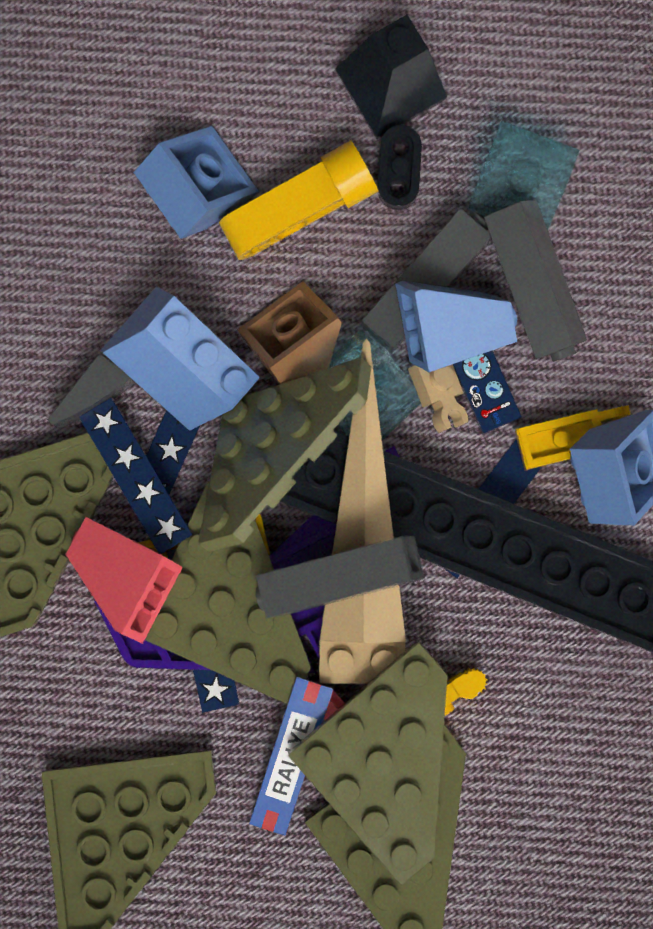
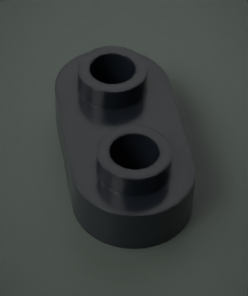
(399, 169)

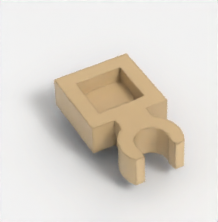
(439, 390)

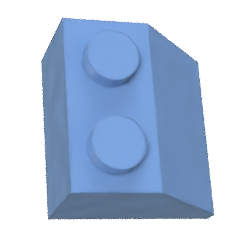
(195, 180)
(616, 469)

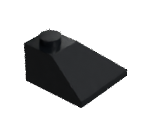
(391, 77)

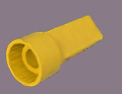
(334, 182)

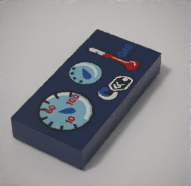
(487, 392)

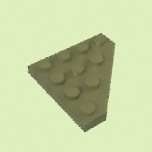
(269, 440)
(41, 508)
(217, 618)
(383, 761)
(116, 827)
(423, 897)

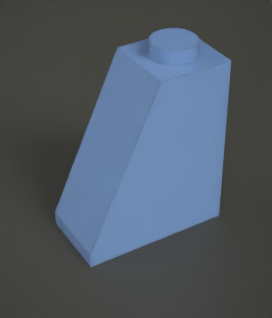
(452, 323)

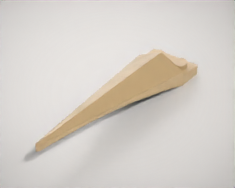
(365, 631)

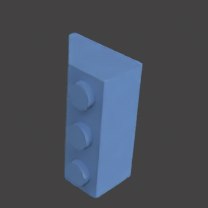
(179, 361)

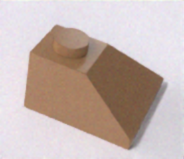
(293, 335)

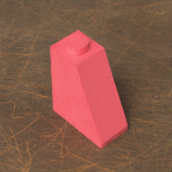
(122, 577)

